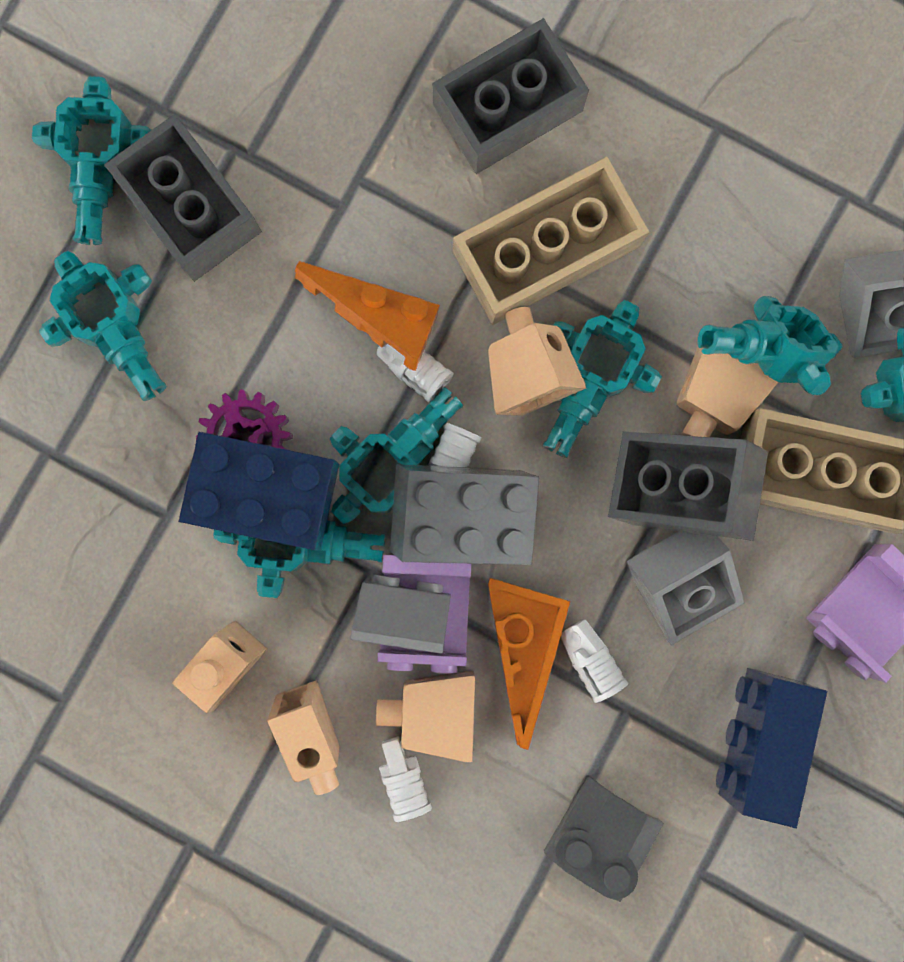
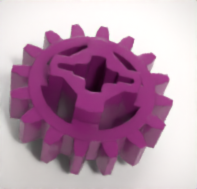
(237, 420)

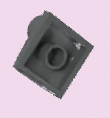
(603, 841)

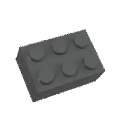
(509, 95)
(183, 197)
(689, 484)
(463, 515)

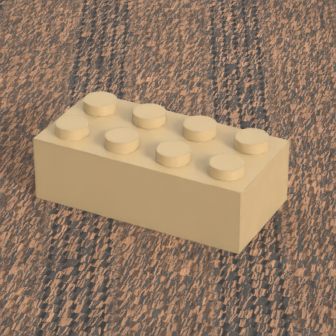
(550, 240)
(830, 470)

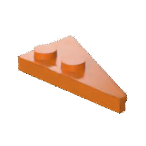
(379, 311)
(528, 639)

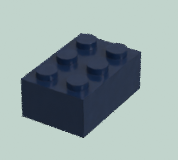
(259, 491)
(771, 746)

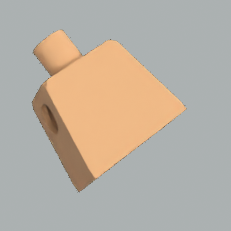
(531, 366)
(721, 393)
(219, 666)
(434, 715)
(306, 736)

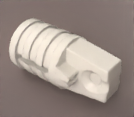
(428, 377)
(455, 447)
(593, 661)
(403, 782)

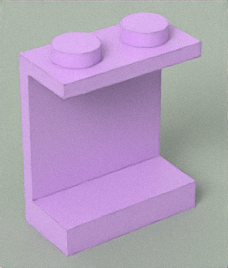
(455, 581)
(865, 613)

